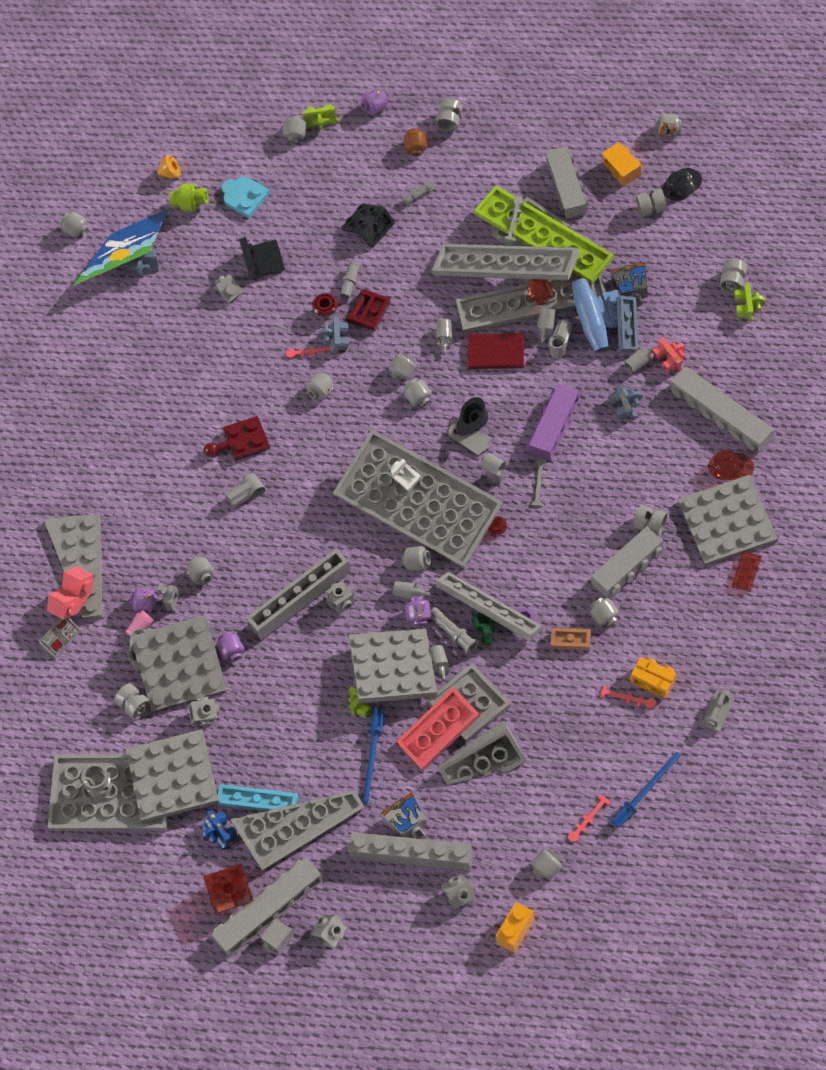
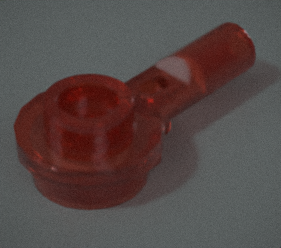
(498, 526)

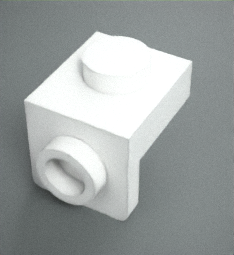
(404, 475)

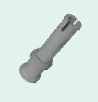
(458, 635)

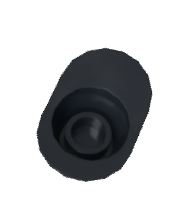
(682, 184)
(472, 416)

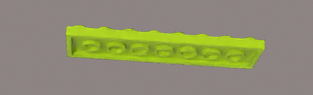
(543, 231)

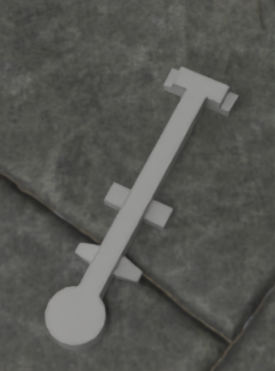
(518, 201)
(541, 462)

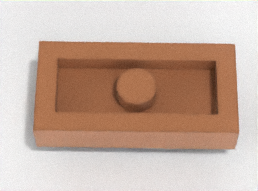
(570, 638)

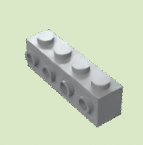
(566, 182)
(627, 563)

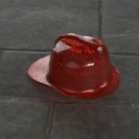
(730, 465)

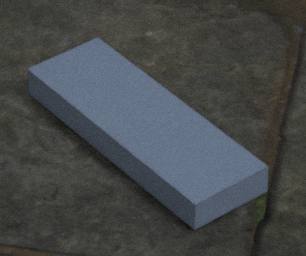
(627, 324)

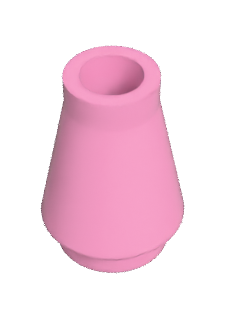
(140, 621)

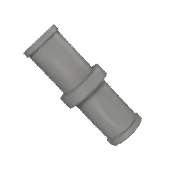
(349, 280)

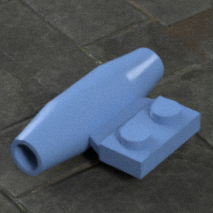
(595, 313)

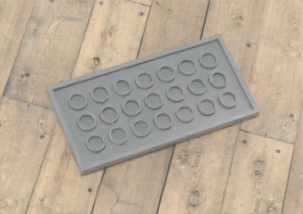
(437, 512)

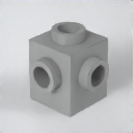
(340, 597)
(197, 713)
(459, 891)
(328, 930)

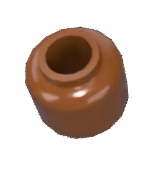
(415, 142)

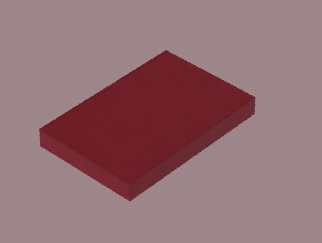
(495, 351)

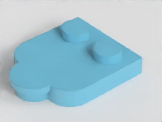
(244, 195)

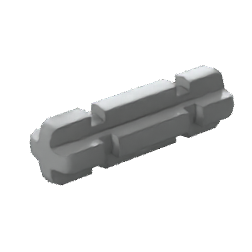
(418, 192)

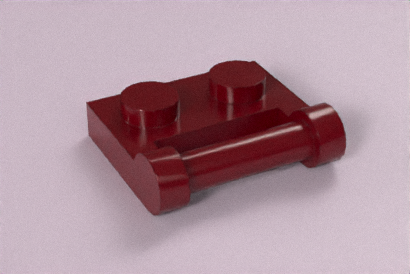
(372, 313)

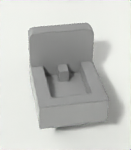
(227, 288)

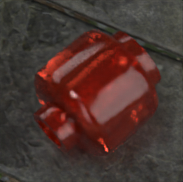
(540, 291)

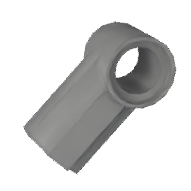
(560, 338)
(494, 468)
(249, 488)

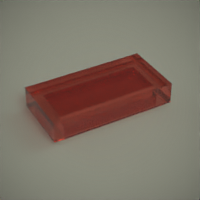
(746, 571)

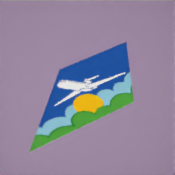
(124, 246)

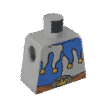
(405, 817)

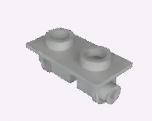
(718, 710)

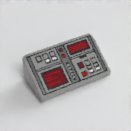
(59, 636)

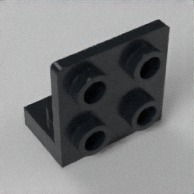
(370, 222)
(262, 258)

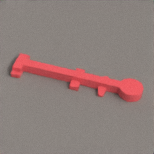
(291, 353)
(650, 703)
(574, 836)

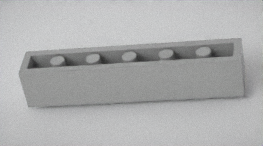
(722, 410)
(298, 594)
(411, 851)
(270, 904)

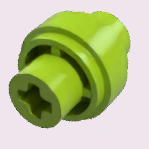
(189, 197)

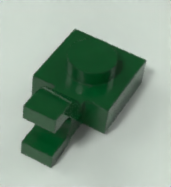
(484, 625)

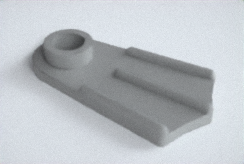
(475, 442)

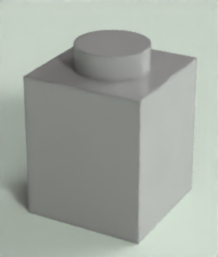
(276, 937)

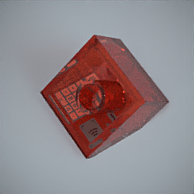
(228, 888)

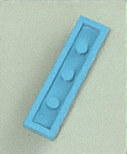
(254, 798)

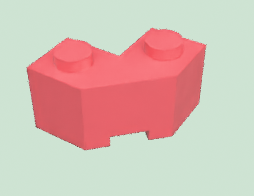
(75, 590)

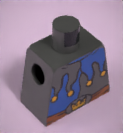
(631, 281)

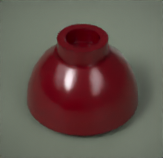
(324, 304)

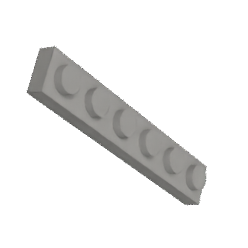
(488, 606)

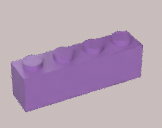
(554, 421)

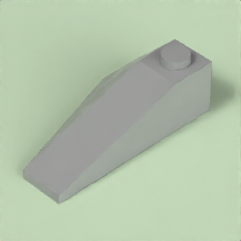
(488, 753)

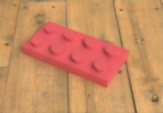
(438, 728)

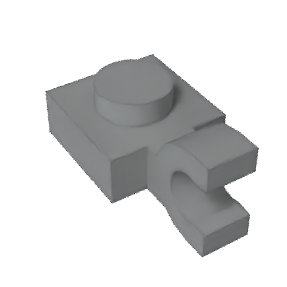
(170, 596)

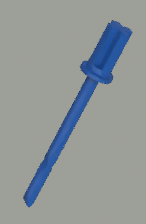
(375, 730)
(629, 808)

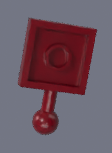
(242, 438)

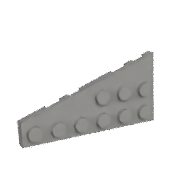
(79, 544)
(285, 829)

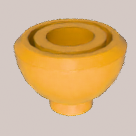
(169, 168)

